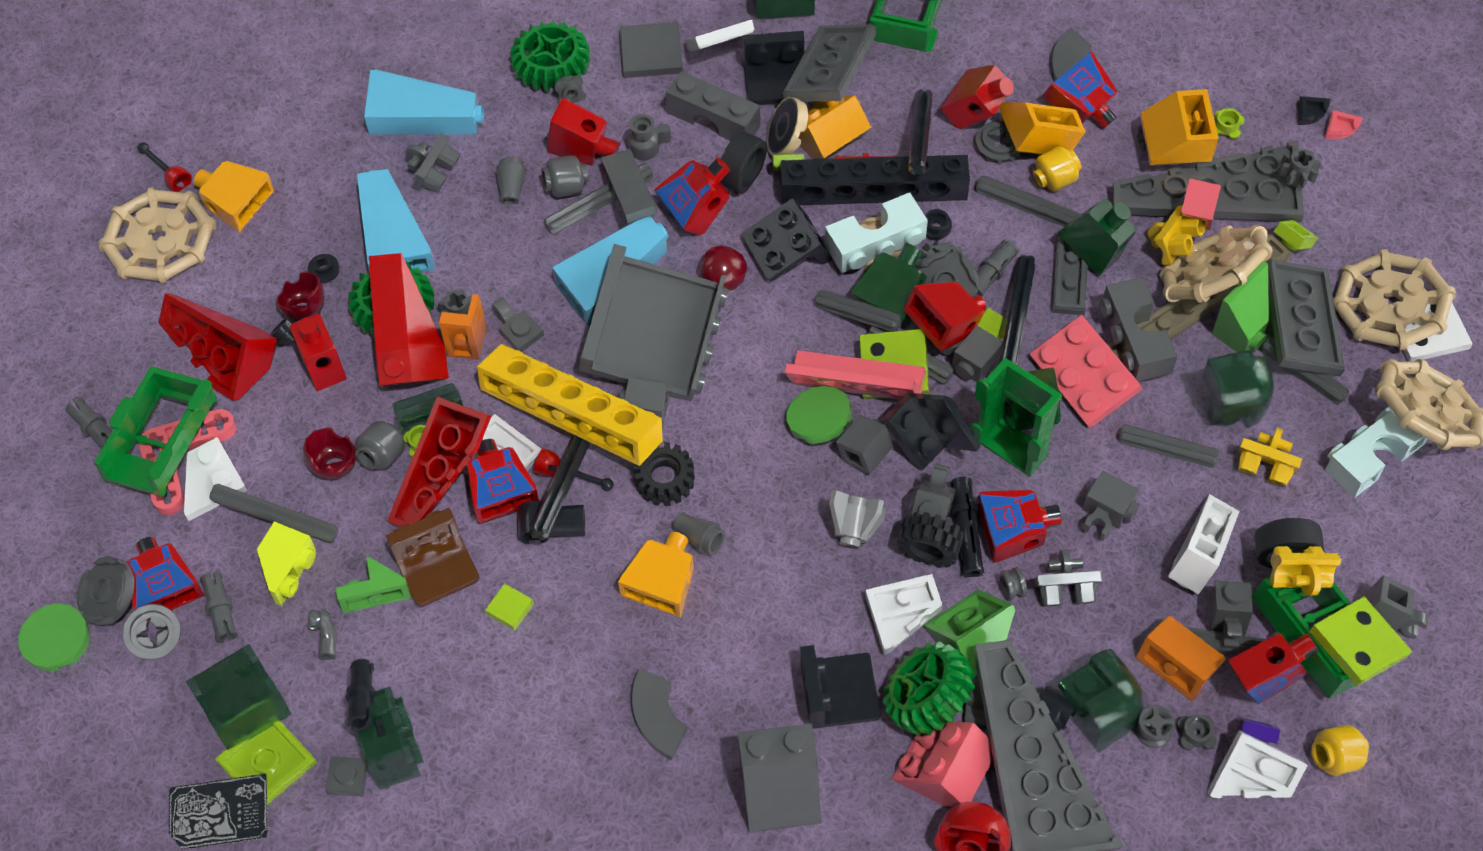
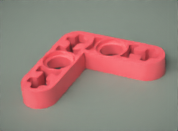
(164, 433)

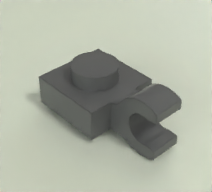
(517, 329)

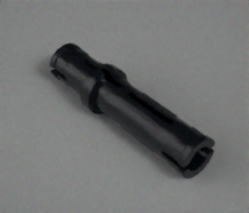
(966, 513)

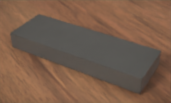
(629, 185)
(1069, 280)

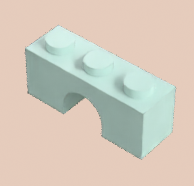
(855, 246)
(1357, 465)

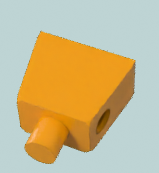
(233, 192)
(660, 575)

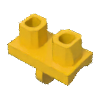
(1175, 235)
(1253, 453)
(1303, 570)

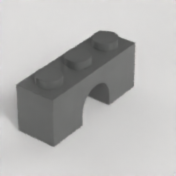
(692, 97)
(1143, 352)

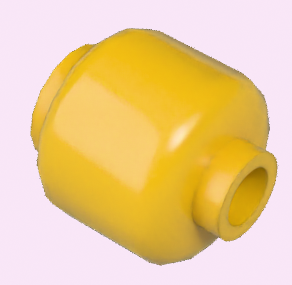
(1057, 169)
(1340, 750)

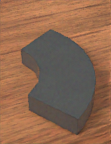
(1068, 52)
(654, 716)

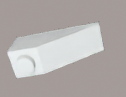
(1204, 545)

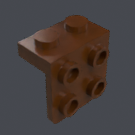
(432, 557)

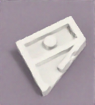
(204, 469)
(902, 609)
(1256, 770)

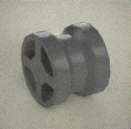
(1157, 718)

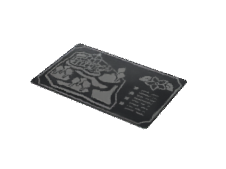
(219, 811)

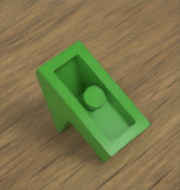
(382, 588)

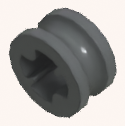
(1013, 583)

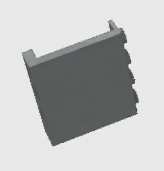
(653, 325)

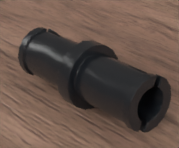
(360, 695)

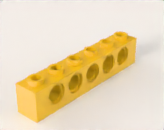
(570, 404)

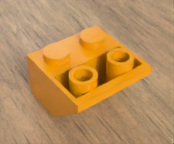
(832, 126)
(1041, 127)
(1180, 128)

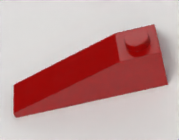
(404, 330)
(225, 346)
(441, 454)

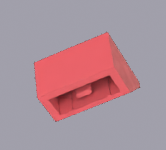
(946, 763)

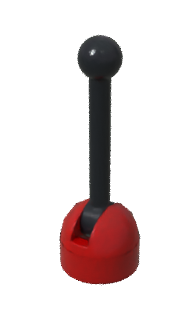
(173, 174)
(547, 464)

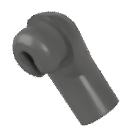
(327, 635)

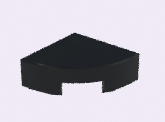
(1312, 109)

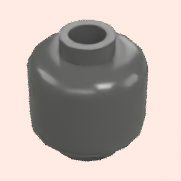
(564, 176)
(379, 445)

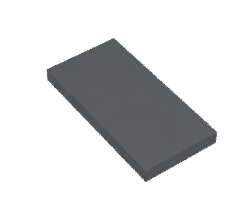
(830, 62)
(1304, 318)

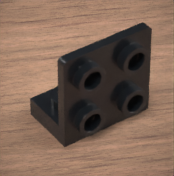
(771, 63)
(785, 240)
(928, 425)
(838, 688)

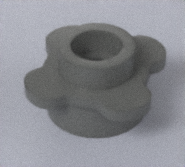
(570, 83)
(1197, 722)

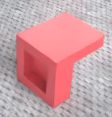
(1201, 201)

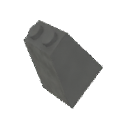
(780, 777)

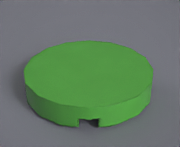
(819, 414)
(54, 637)

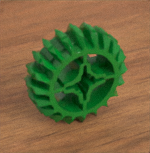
(543, 53)
(361, 299)
(929, 688)

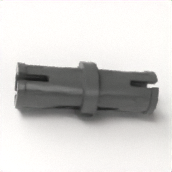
(993, 266)
(91, 423)
(218, 607)

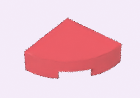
(1342, 124)

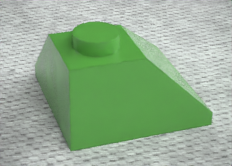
(1245, 313)
(972, 621)

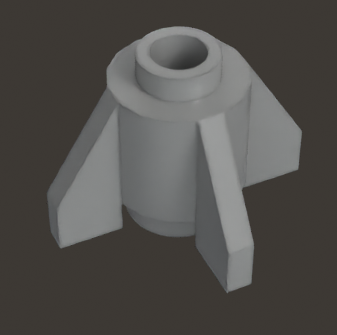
(855, 518)

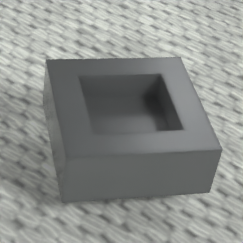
(346, 776)

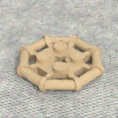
(149, 221)
(1216, 264)
(1403, 286)
(1431, 404)

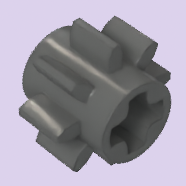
(1300, 168)
(455, 302)

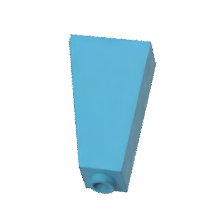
(418, 107)
(389, 222)
(583, 273)

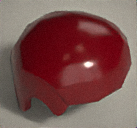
(723, 261)
(305, 290)
(326, 445)

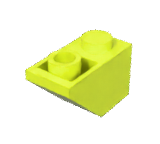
(283, 558)

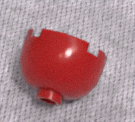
(973, 828)

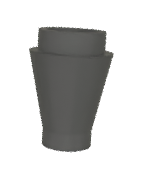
(510, 176)
(702, 534)

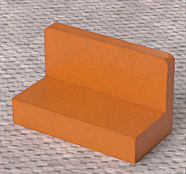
(464, 333)
(1180, 657)

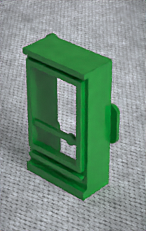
(905, 31)
(130, 418)
(997, 435)
(1278, 609)

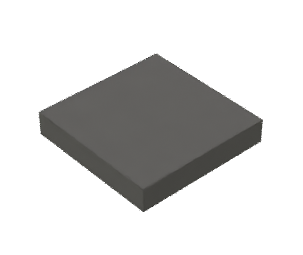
(651, 49)

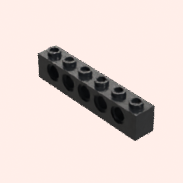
(873, 180)

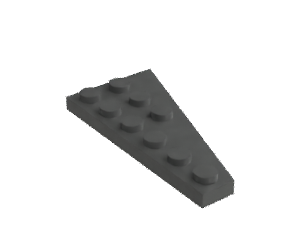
(1247, 192)
(1035, 770)

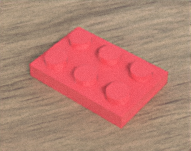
(1087, 371)

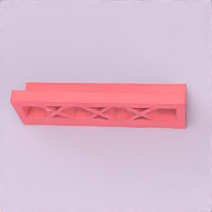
(855, 375)

